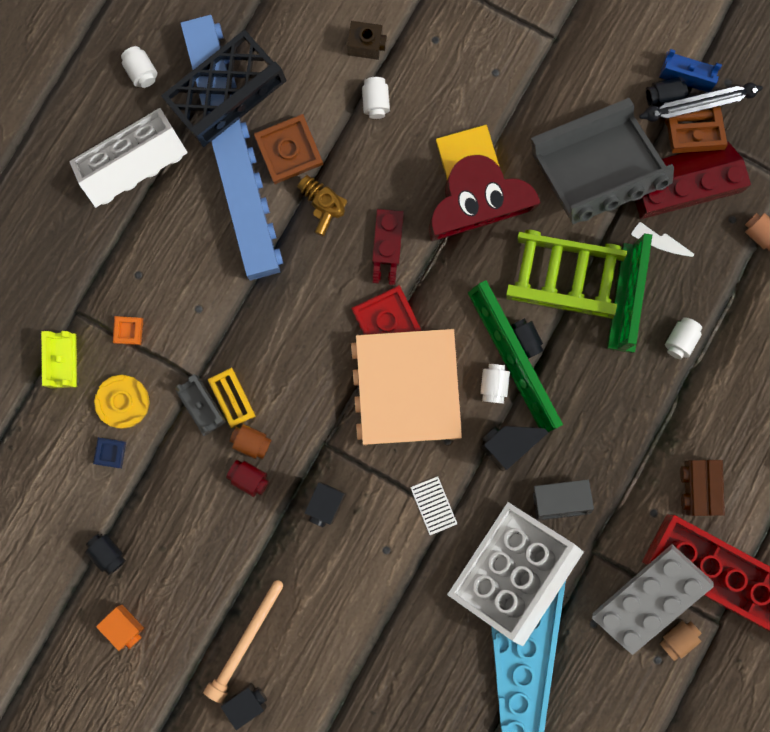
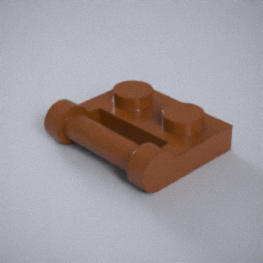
(697, 136)

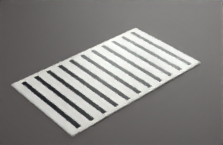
(433, 505)

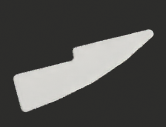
(661, 242)

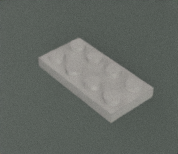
(652, 599)

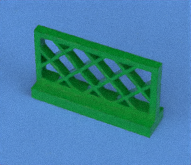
(629, 295)

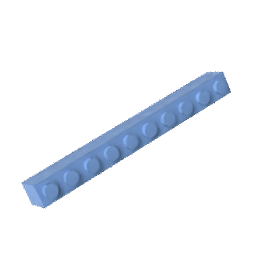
(235, 161)

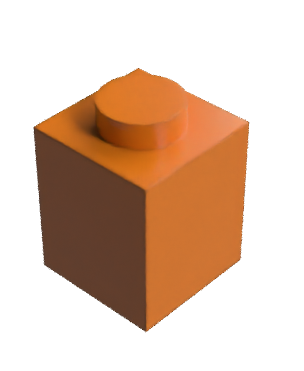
(121, 628)

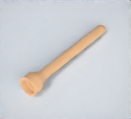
(218, 688)

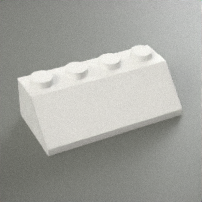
(127, 158)

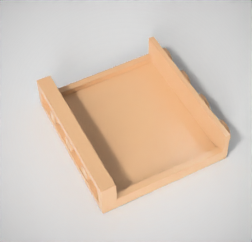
(407, 387)

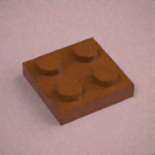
(288, 149)

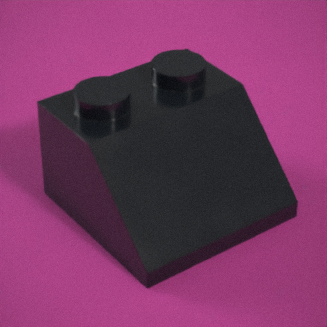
(510, 444)

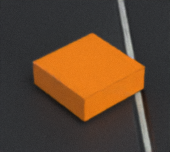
(127, 330)

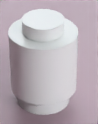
(138, 67)
(375, 97)
(683, 338)
(495, 383)

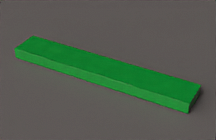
(514, 357)

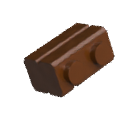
(703, 488)

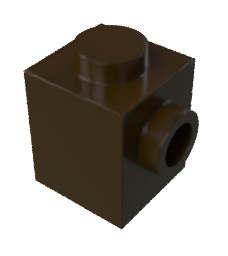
(366, 40)

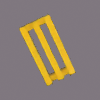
(241, 418)

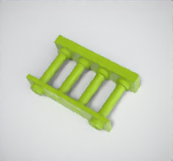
(575, 299)

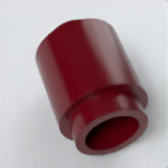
(247, 478)

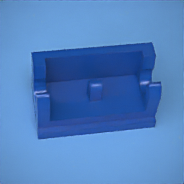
(693, 72)

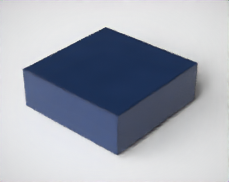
(109, 453)

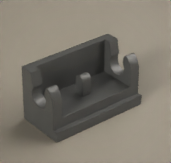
(200, 405)
(563, 500)

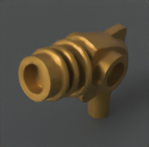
(325, 201)

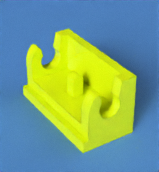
(59, 359)

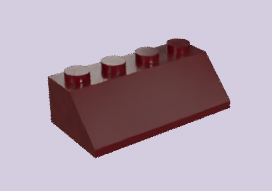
(697, 180)

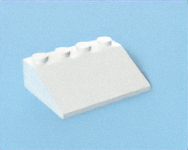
(515, 574)

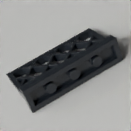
(234, 106)

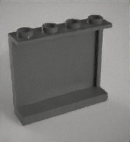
(600, 162)

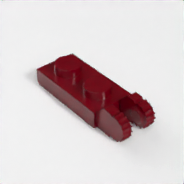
(387, 243)

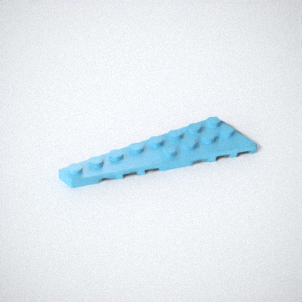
(527, 672)

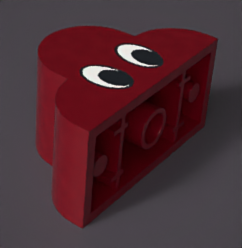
(479, 197)

